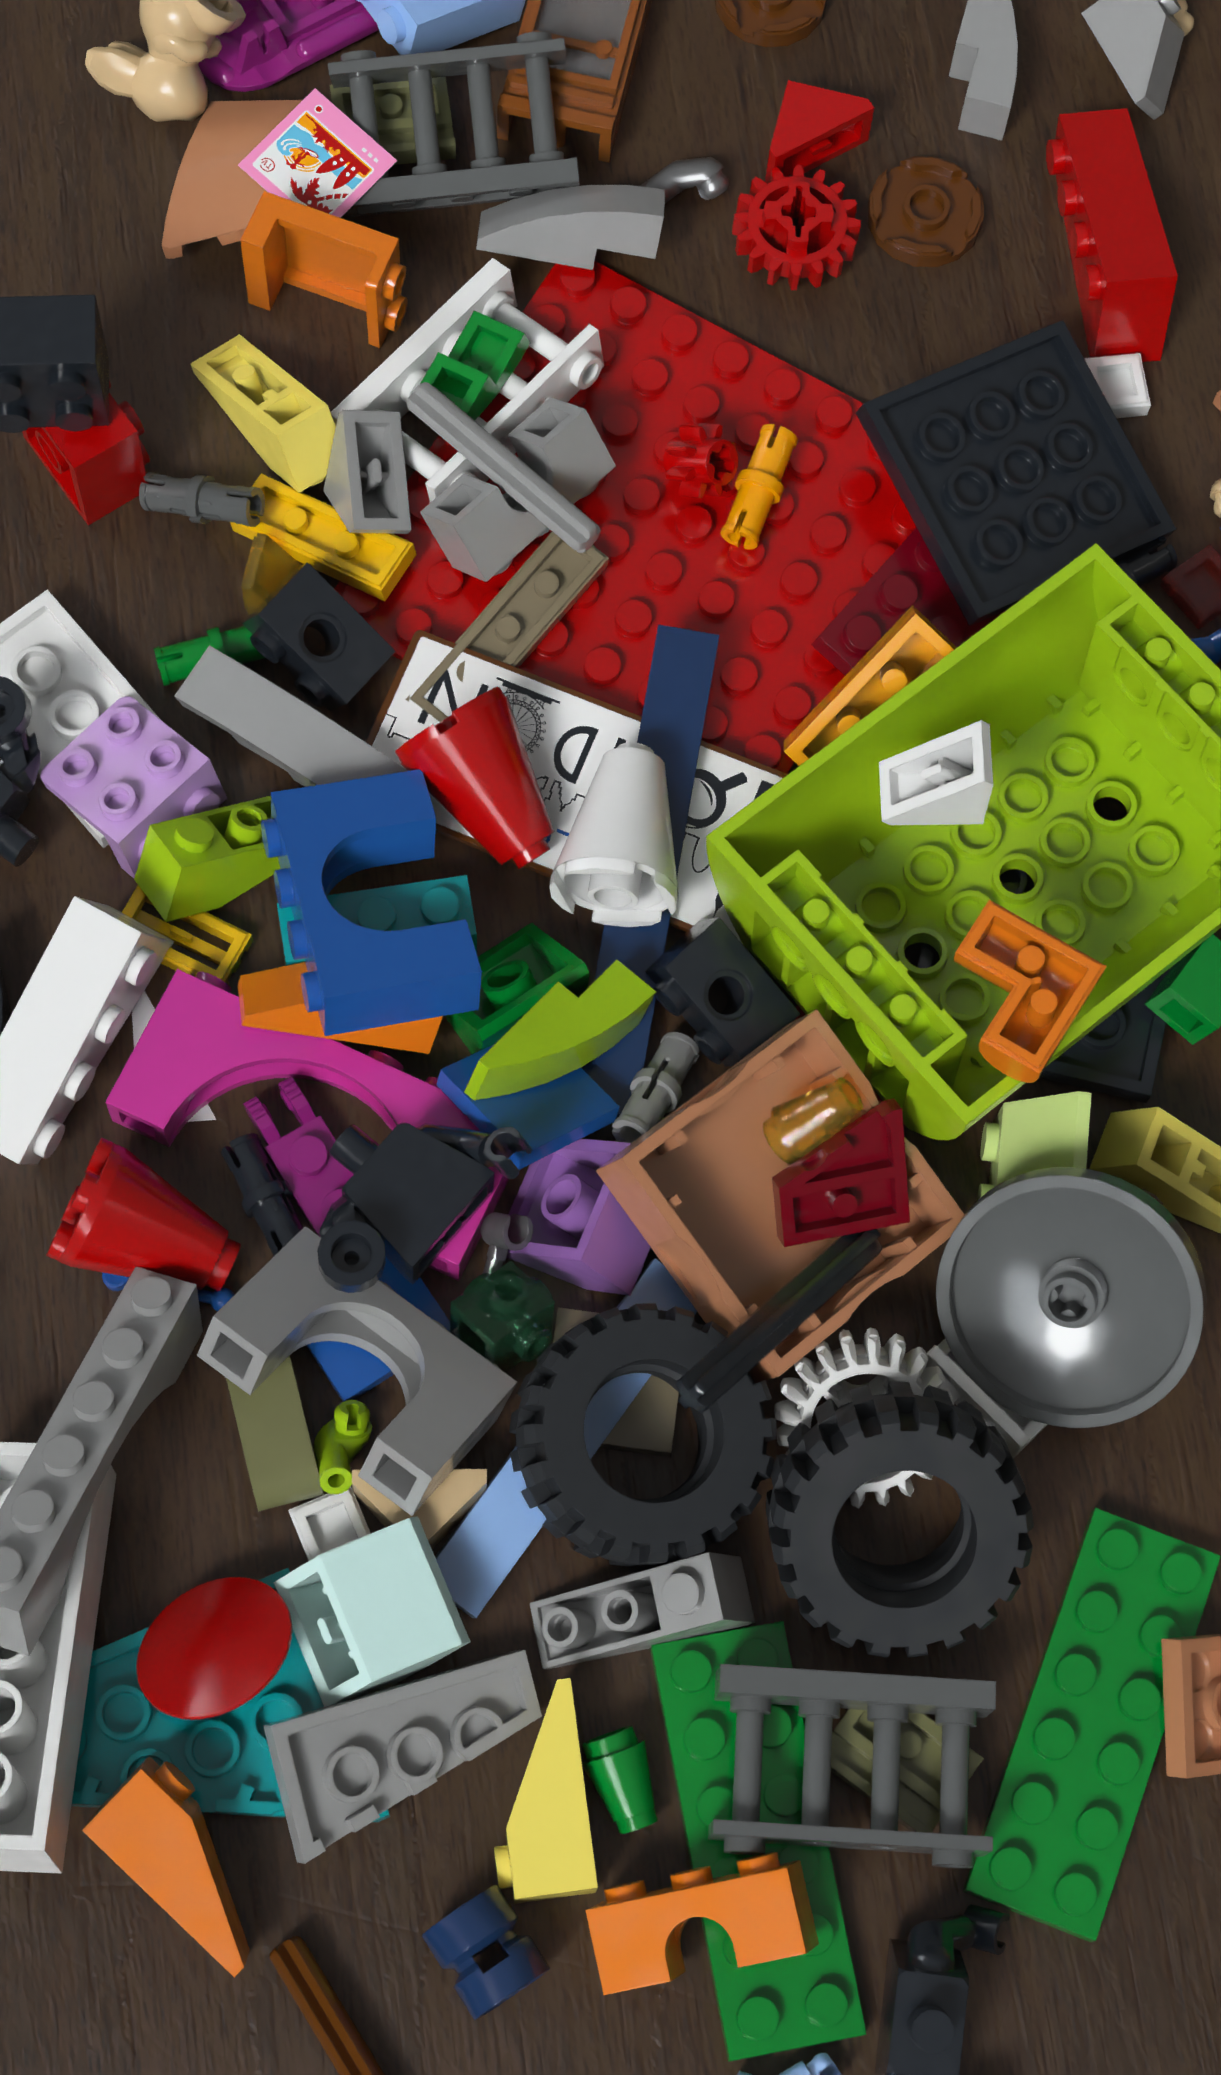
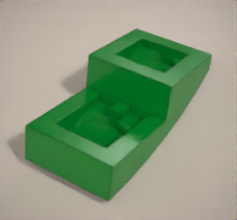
(478, 363)

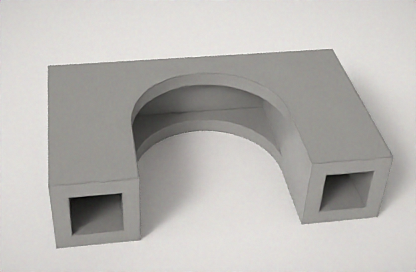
(446, 1384)

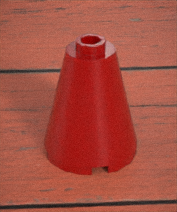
(484, 777)

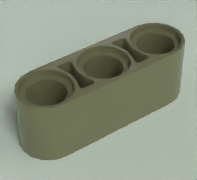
(276, 1440)

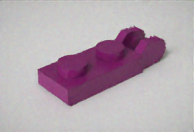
(302, 1154)

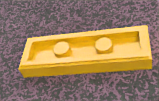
(317, 535)

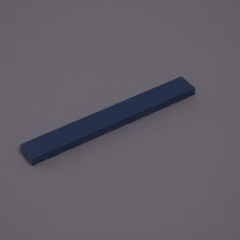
(673, 730)

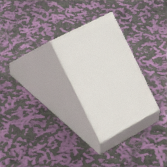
(939, 780)

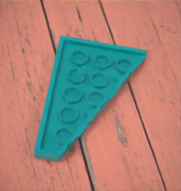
(220, 1754)

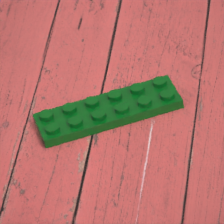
(1090, 1726)
(791, 1998)

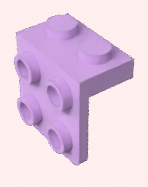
(130, 775)

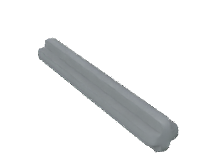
(503, 467)

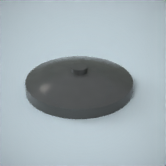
(1071, 1297)

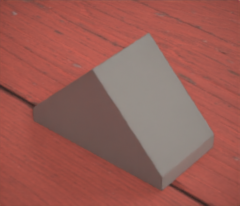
(369, 473)

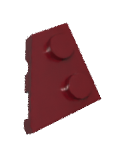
(846, 1182)

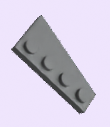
(375, 1750)

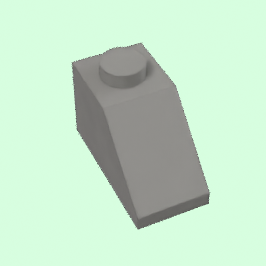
(1141, 45)

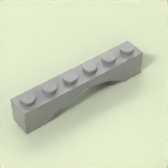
(125, 1369)

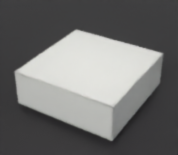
(1122, 383)
(328, 1522)

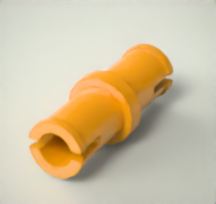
(759, 486)

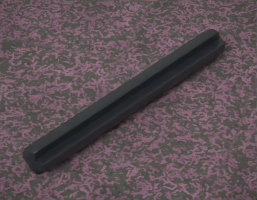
(776, 1319)

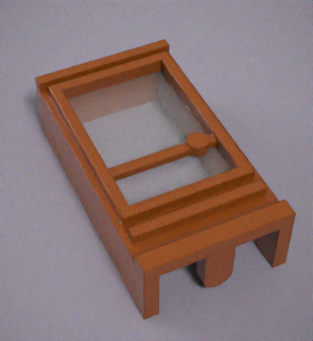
(599, 66)

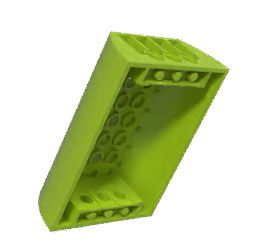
(1082, 704)

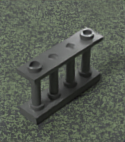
(489, 176)
(887, 1705)

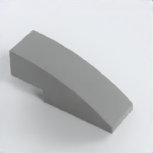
(988, 61)
(574, 222)

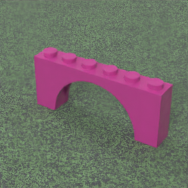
(201, 1050)

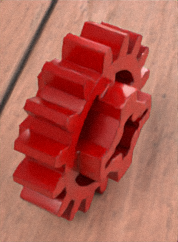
(768, 234)

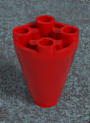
(134, 1219)

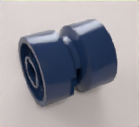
(470, 1932)

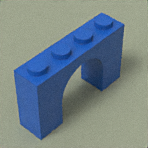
(354, 972)

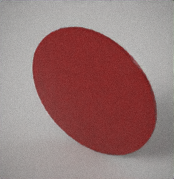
(214, 1648)

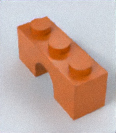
(759, 1907)

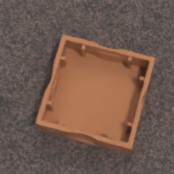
(707, 1199)

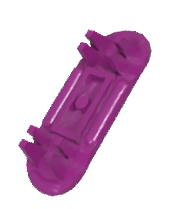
(284, 39)

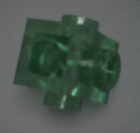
(504, 1316)

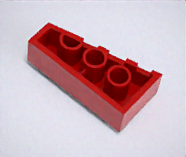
(1113, 234)

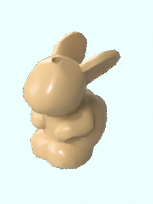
(167, 77)

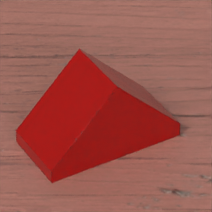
(816, 127)

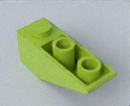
(205, 859)

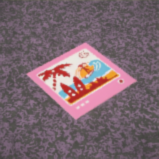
(318, 158)

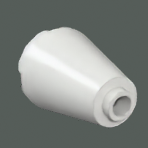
(621, 844)

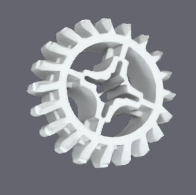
(827, 1380)

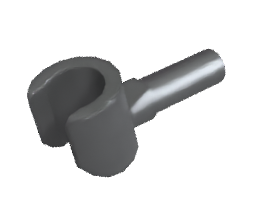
(504, 1233)

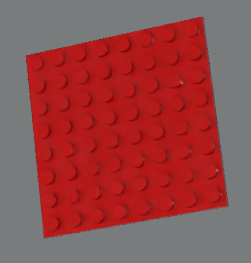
(666, 549)

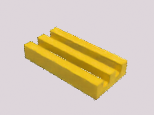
(227, 961)

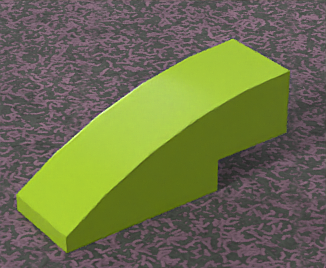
(562, 1034)

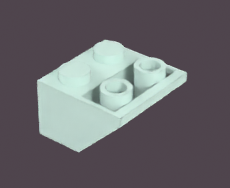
(372, 1612)

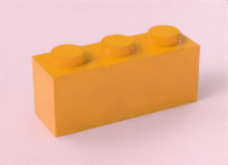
(888, 667)

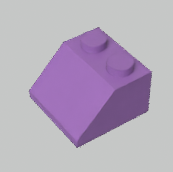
(578, 1222)

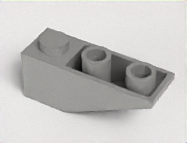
(643, 1610)

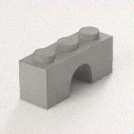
(487, 529)

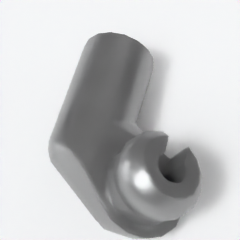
(687, 173)

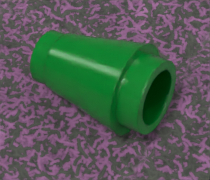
(622, 1777)

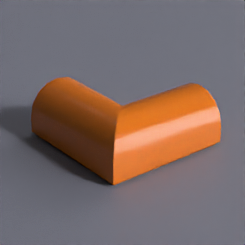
(1044, 985)

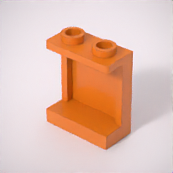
(324, 257)

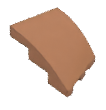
(210, 188)
(1192, 1705)

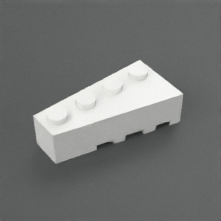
(68, 1022)

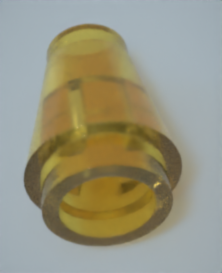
(811, 1119)

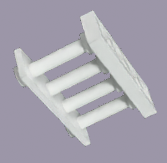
(491, 294)

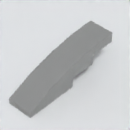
(278, 724)

